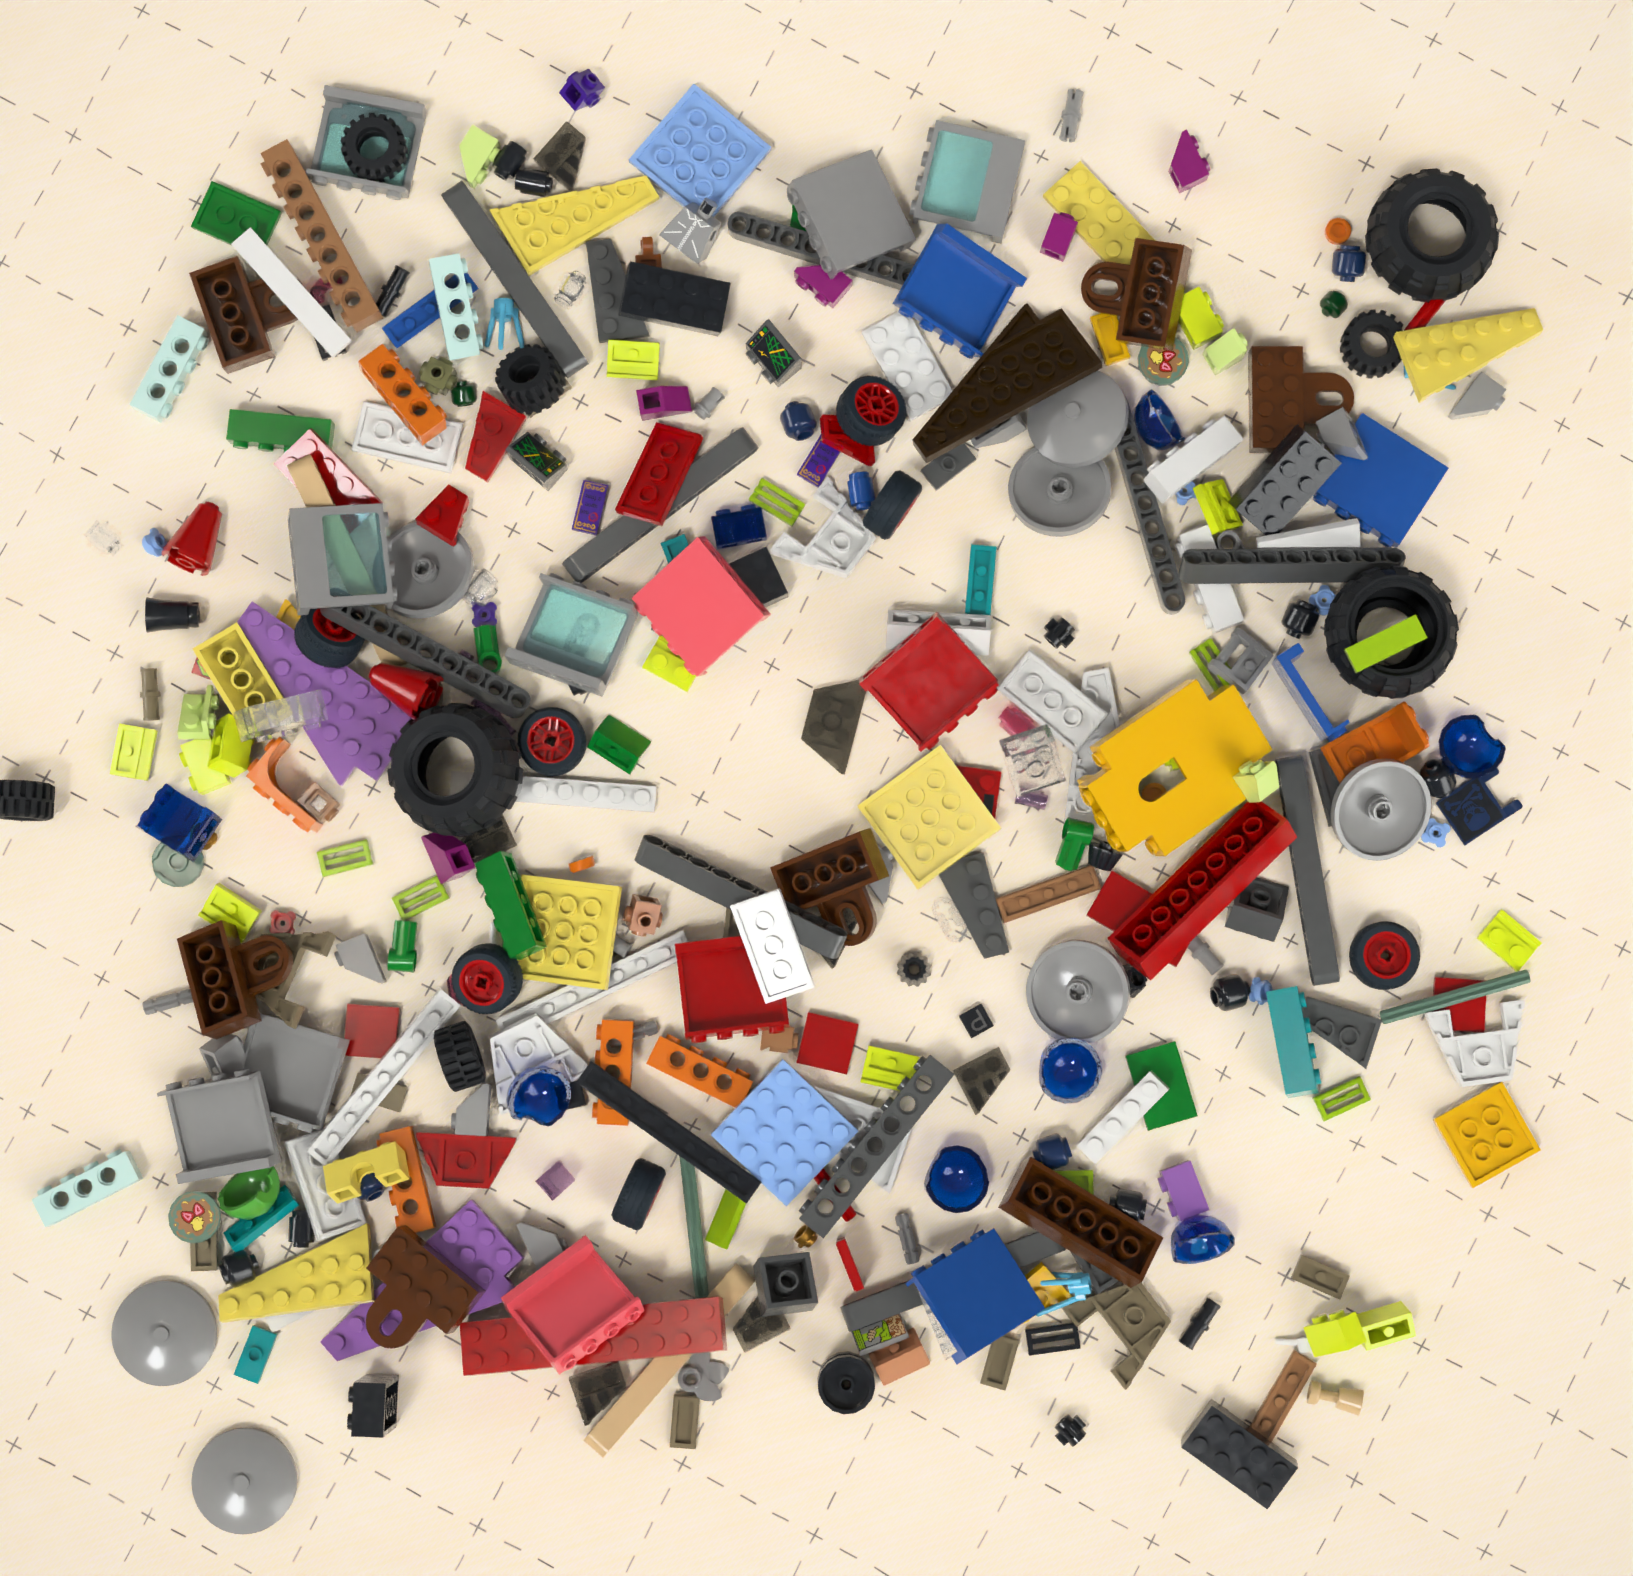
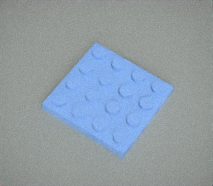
(700, 151)
(784, 1132)

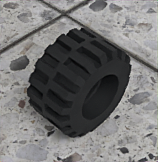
(374, 127)
(1355, 355)
(524, 365)
(26, 800)
(459, 1056)

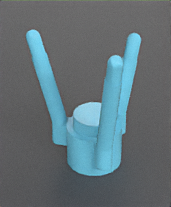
(502, 313)
(1077, 1283)

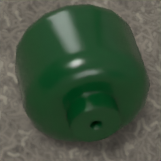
(1333, 304)
(463, 394)

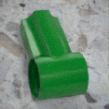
(487, 646)
(1075, 836)
(402, 954)

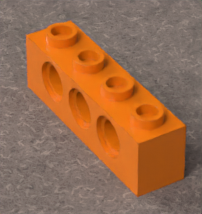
(423, 426)
(622, 1031)
(661, 1059)
(418, 1191)

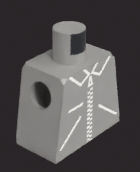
(693, 230)

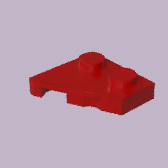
(836, 438)
(445, 514)

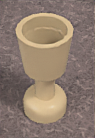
(1345, 1399)

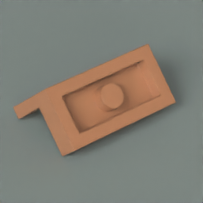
(899, 1358)

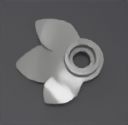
(707, 1376)

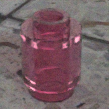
(1015, 721)

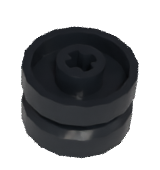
(842, 1367)

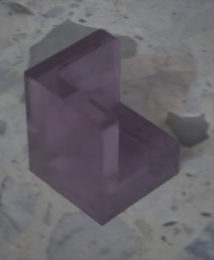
(555, 1180)

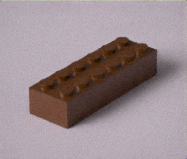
(1080, 1222)

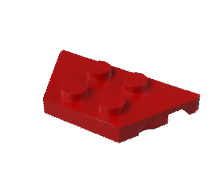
(465, 1159)

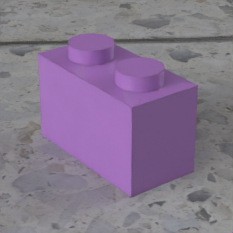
(1183, 1190)

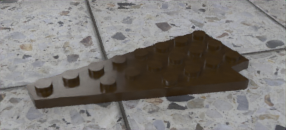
(1017, 371)

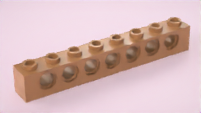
(281, 158)

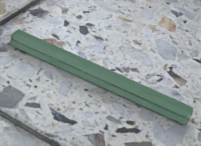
(1455, 996)
(694, 1229)

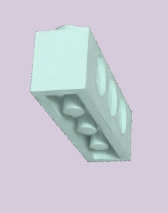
(439, 269)
(180, 332)
(53, 1212)

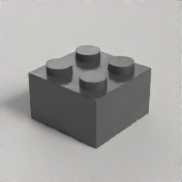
(785, 1284)

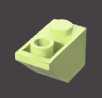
(477, 153)
(1226, 351)
(1257, 779)

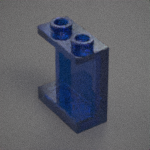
(179, 822)

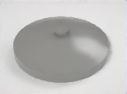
(1079, 421)
(1056, 497)
(428, 572)
(1380, 809)
(1078, 991)
(164, 1333)
(244, 1481)

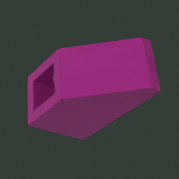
(1187, 165)
(1059, 236)
(826, 291)
(663, 401)
(448, 856)

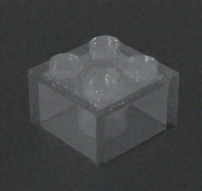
(1032, 760)

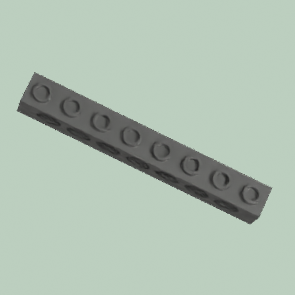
(823, 1222)

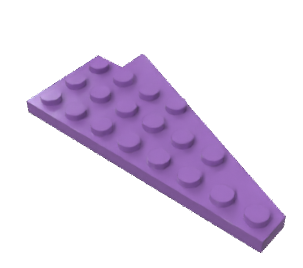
(359, 716)
(468, 1242)

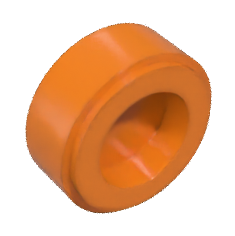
(1337, 231)
(581, 864)

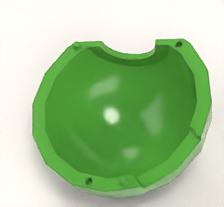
(250, 1193)

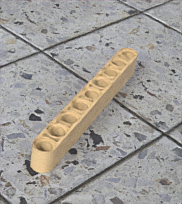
(315, 494)
(658, 1374)

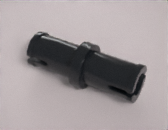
(391, 290)
(1199, 1323)

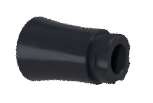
(170, 615)

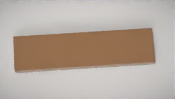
(1048, 894)
(1283, 1395)

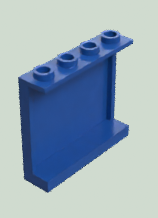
(957, 290)
(1385, 488)
(1303, 696)
(977, 1293)

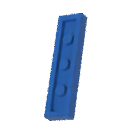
(421, 314)

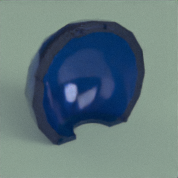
(1156, 422)
(1469, 747)
(1069, 1070)
(539, 1095)
(956, 1179)
(1200, 1239)

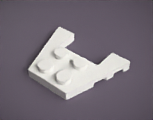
(837, 544)
(527, 1045)
(1480, 1056)

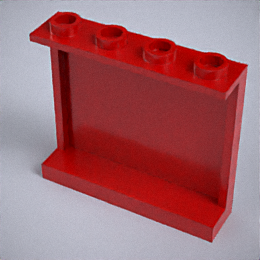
(930, 682)
(723, 992)

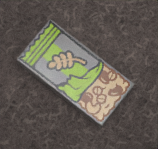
(880, 1334)

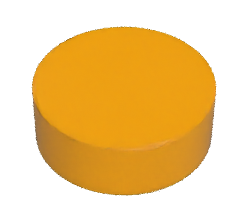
(1152, 791)

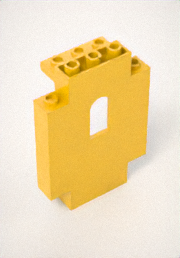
(1207, 741)

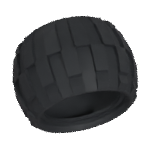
(1410, 269)
(1411, 595)
(494, 775)

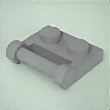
(1247, 666)

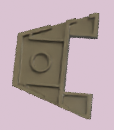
(298, 943)
(1132, 1317)

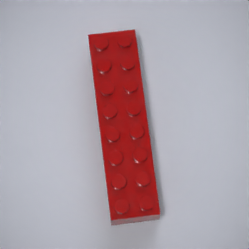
(1202, 888)

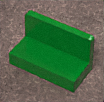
(618, 744)

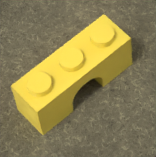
(345, 1175)

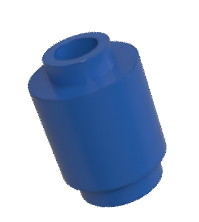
(861, 490)

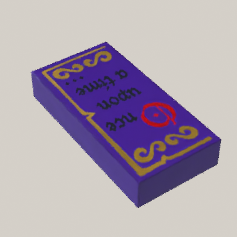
(818, 463)
(590, 507)

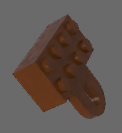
(1147, 292)
(238, 313)
(1286, 396)
(836, 880)
(227, 976)
(420, 1287)

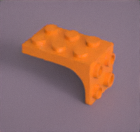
(1388, 736)
(263, 775)

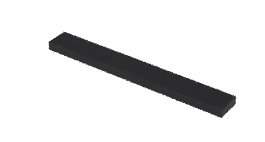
(668, 1132)

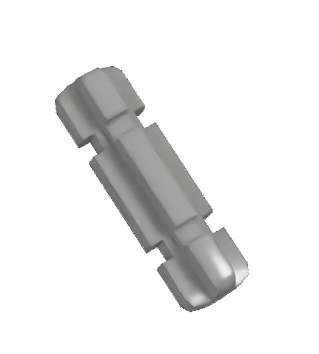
(167, 1002)
(650, 1028)
(907, 1238)

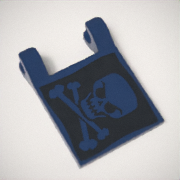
(1474, 809)

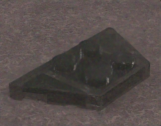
(834, 722)

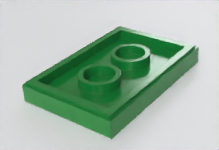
(229, 214)
(1167, 1065)

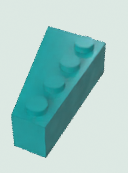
(1292, 1042)

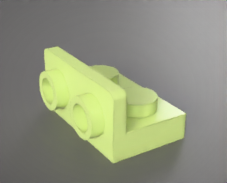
(198, 715)

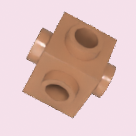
(643, 915)

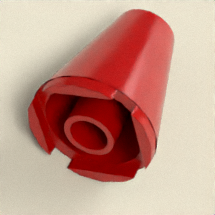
(195, 540)
(407, 687)

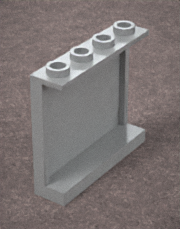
(850, 213)
(296, 1069)
(222, 1125)

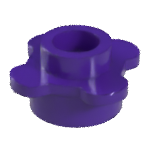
(490, 619)

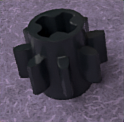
(1059, 633)
(1070, 1430)

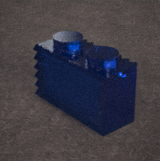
(738, 527)

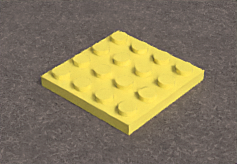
(929, 817)
(577, 928)

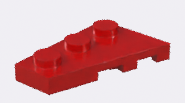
(494, 431)

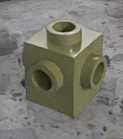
(440, 384)

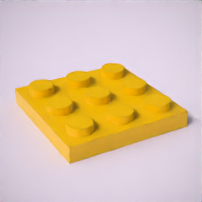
(1486, 1134)

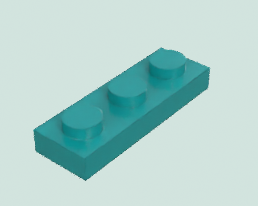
(980, 580)
(246, 1231)

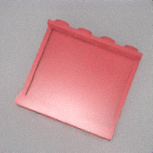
(699, 606)
(572, 1305)

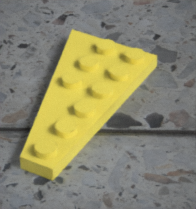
(562, 222)
(1454, 350)
(313, 1281)

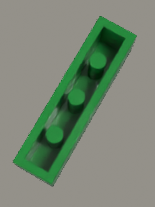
(272, 430)
(510, 905)

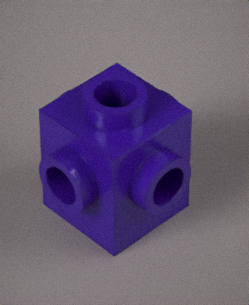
(582, 90)

